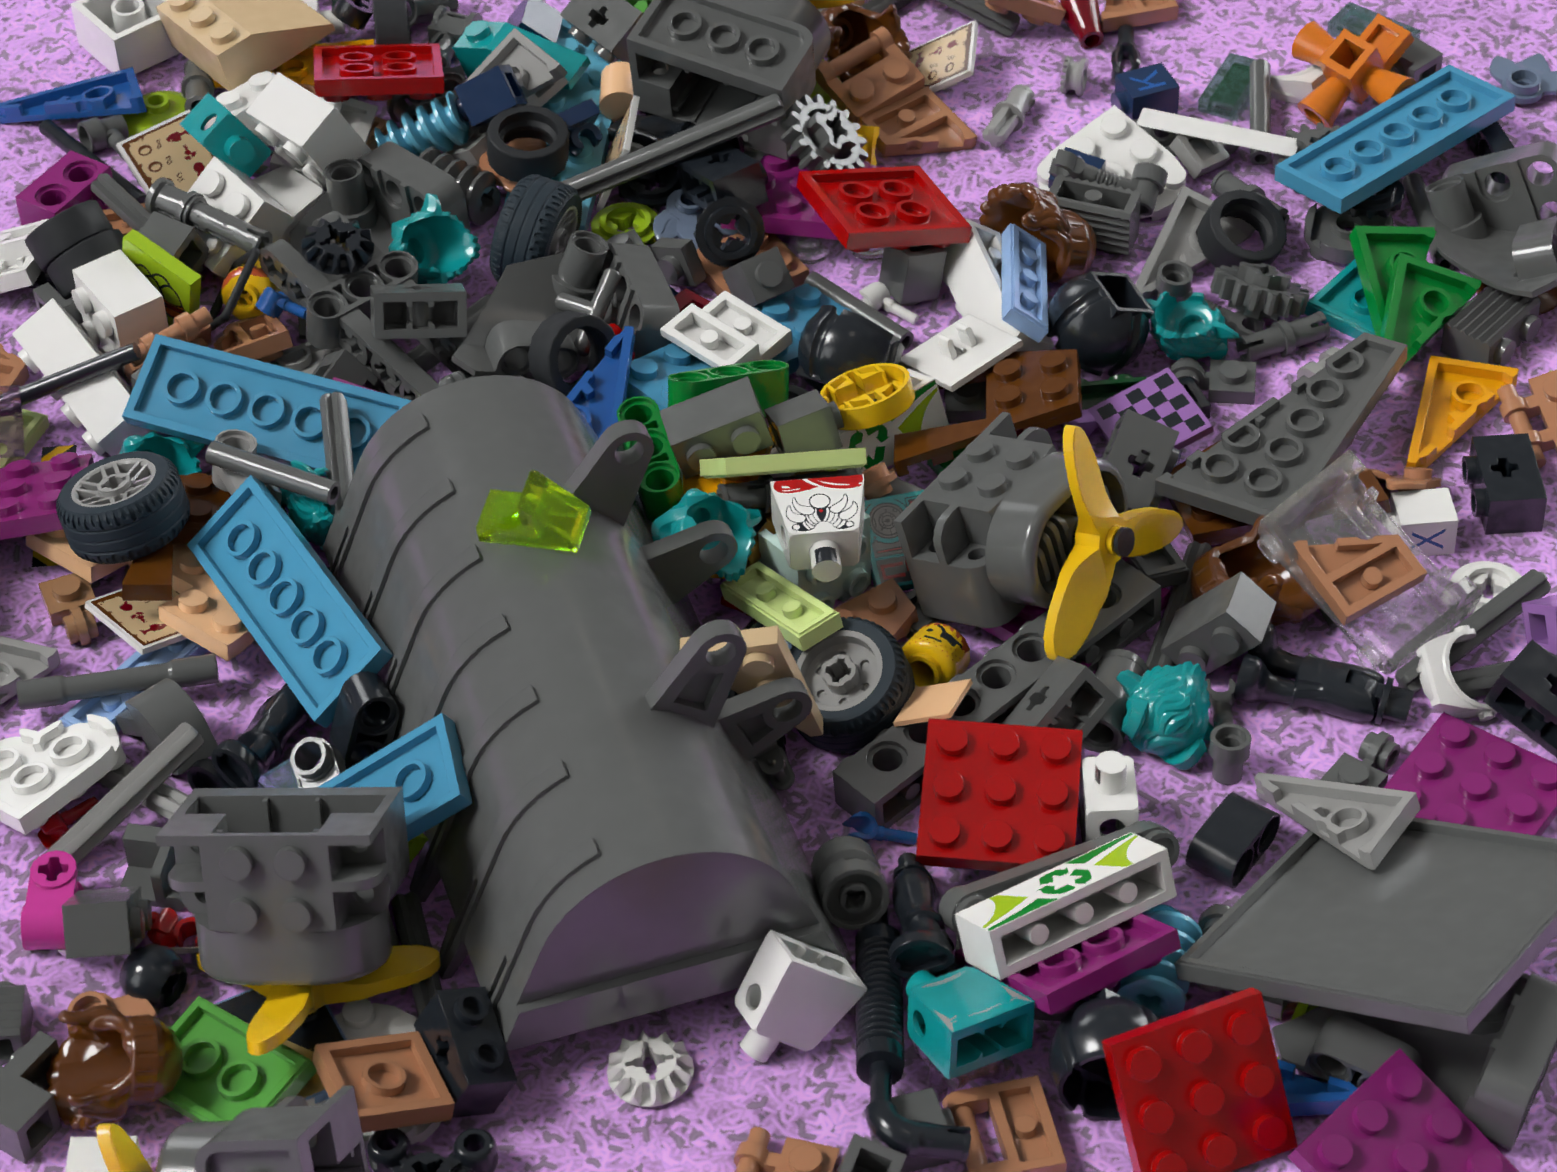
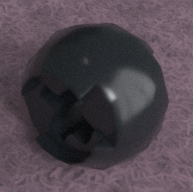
(154, 975)

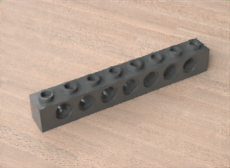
(889, 771)

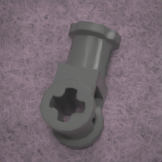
(447, 29)

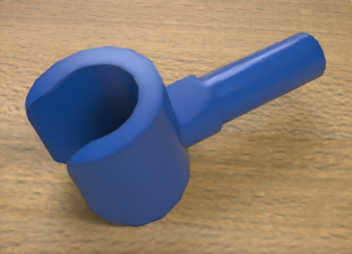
(274, 302)
(868, 830)

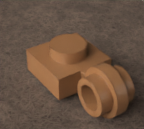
(65, 605)

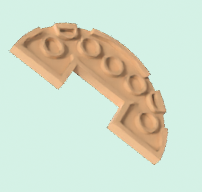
(196, 613)

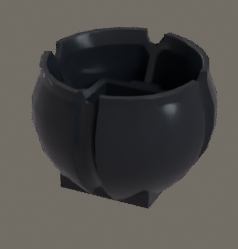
(1100, 318)
(842, 343)
(1078, 1056)

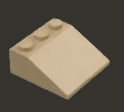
(241, 36)

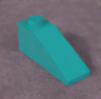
(483, 37)

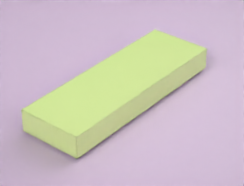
(779, 602)

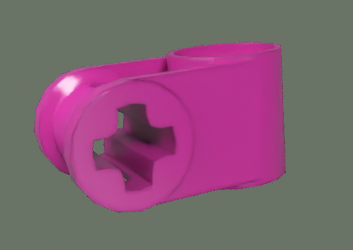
(49, 887)

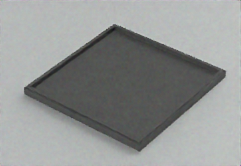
(1413, 942)

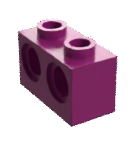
(60, 188)

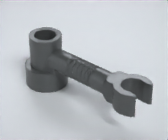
(103, 133)
(1146, 177)
(1177, 279)
(1228, 741)

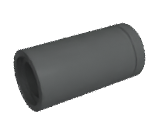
(1107, 732)

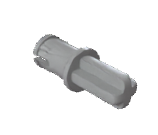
(1009, 115)

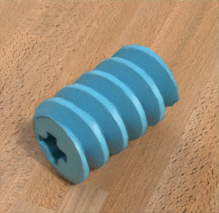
(434, 130)
(1158, 986)

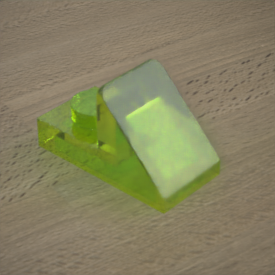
(536, 517)

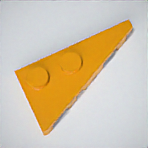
(1452, 402)

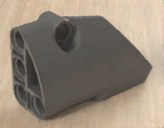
(379, 192)
(1498, 228)
(528, 294)
(1484, 1073)

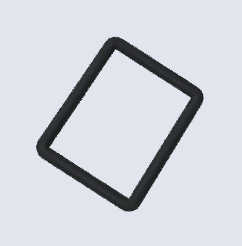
(249, 260)

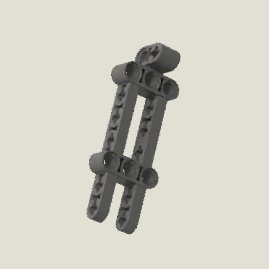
(341, 312)

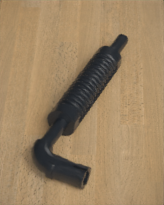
(882, 1054)

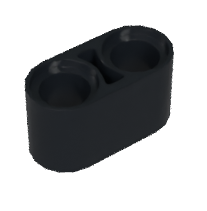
(363, 718)
(1232, 839)

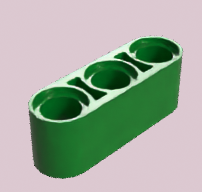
(767, 378)
(662, 480)

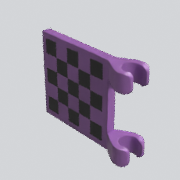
(1156, 397)

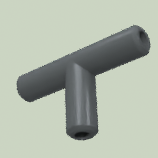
(596, 307)

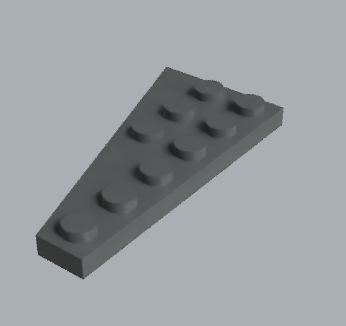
(1288, 438)

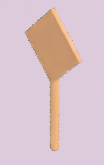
(933, 702)

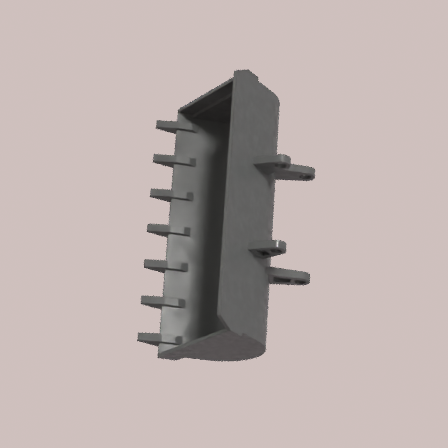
(614, 791)

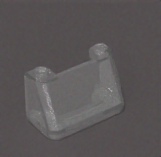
(1340, 507)

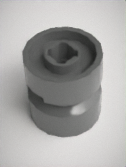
(849, 882)

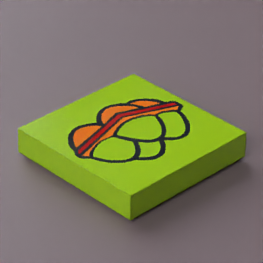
(171, 277)

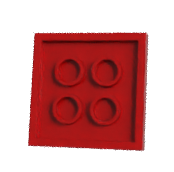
(378, 71)
(883, 208)
(997, 794)
(1201, 1088)

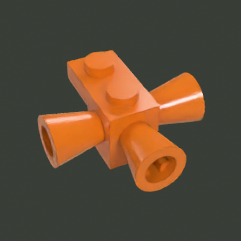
(1352, 66)

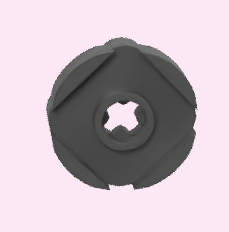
(1327, 234)

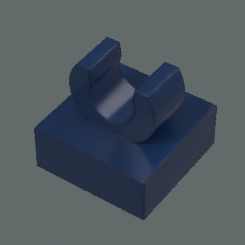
(581, 122)

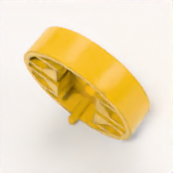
(858, 388)

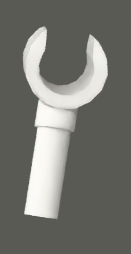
(878, 297)

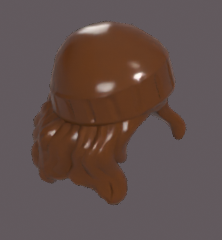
(852, 26)
(1067, 235)
(1244, 555)
(111, 1065)

